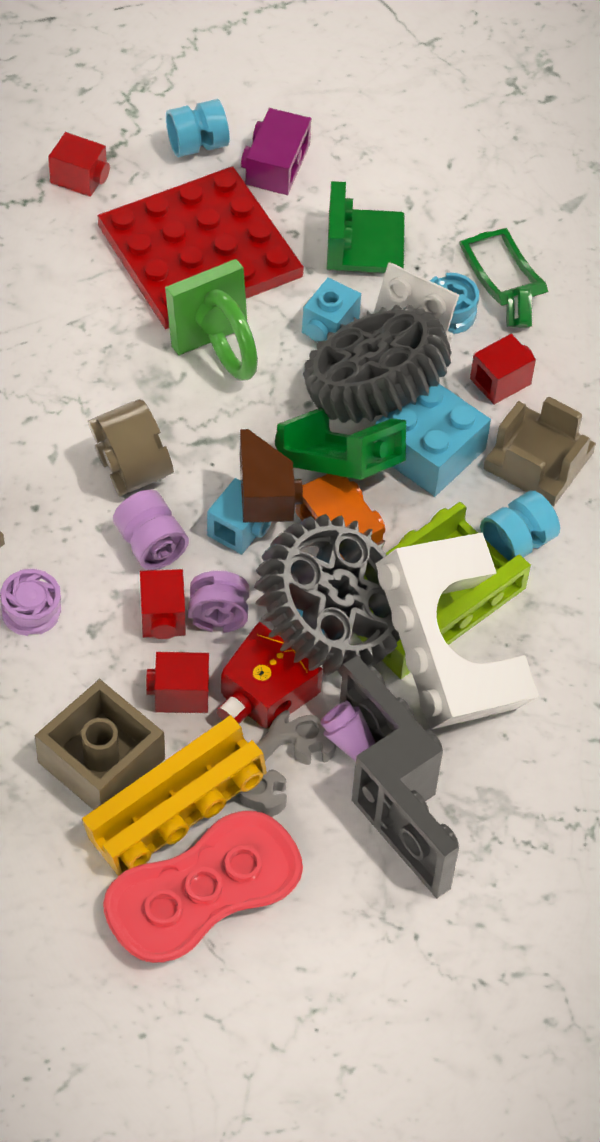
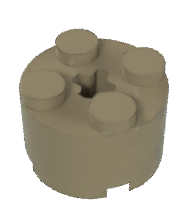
(131, 447)

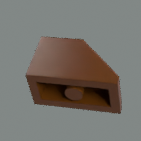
(266, 481)

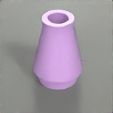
(347, 729)

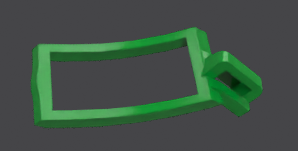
(523, 293)

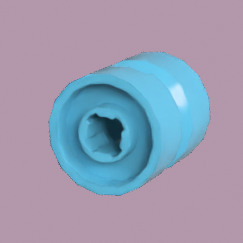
(198, 127)
(522, 526)

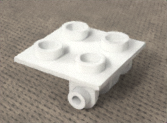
(406, 288)

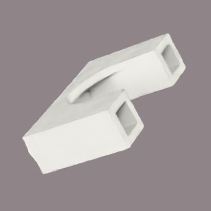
(447, 684)

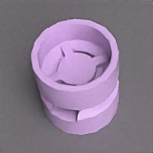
(150, 529)

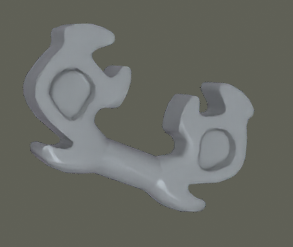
(307, 737)

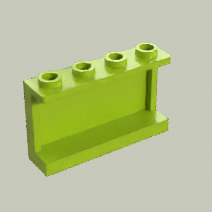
(463, 608)

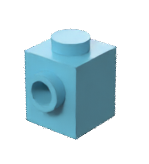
(329, 308)
(226, 521)

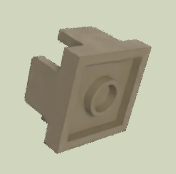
(540, 449)

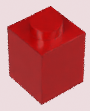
(78, 164)
(502, 368)
(162, 603)
(179, 682)

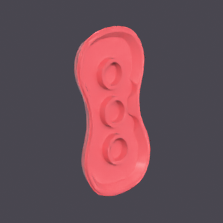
(171, 904)

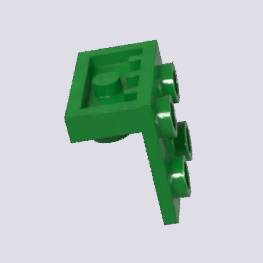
(362, 237)

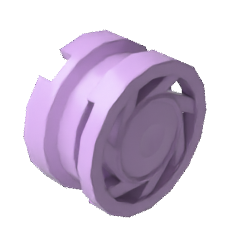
(218, 601)
(30, 604)

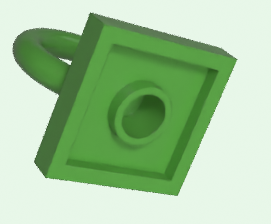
(208, 310)

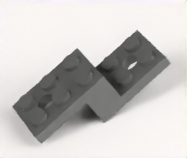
(399, 777)

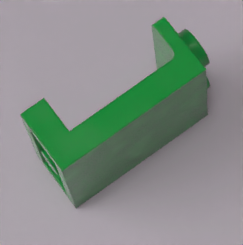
(315, 448)

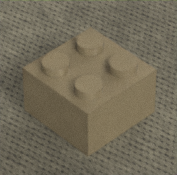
(99, 745)

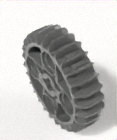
(377, 363)
(328, 593)

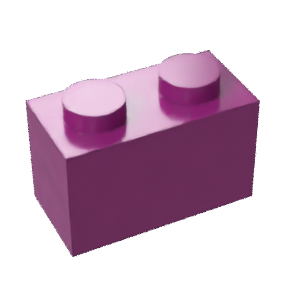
(276, 151)

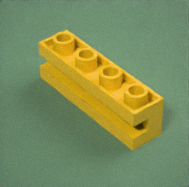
(175, 796)

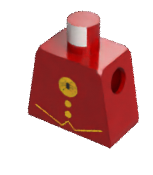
(266, 681)

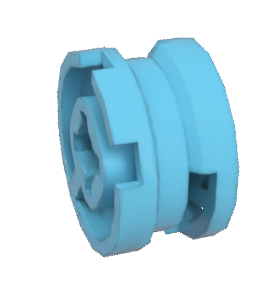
(467, 303)

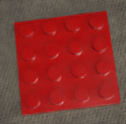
(194, 231)

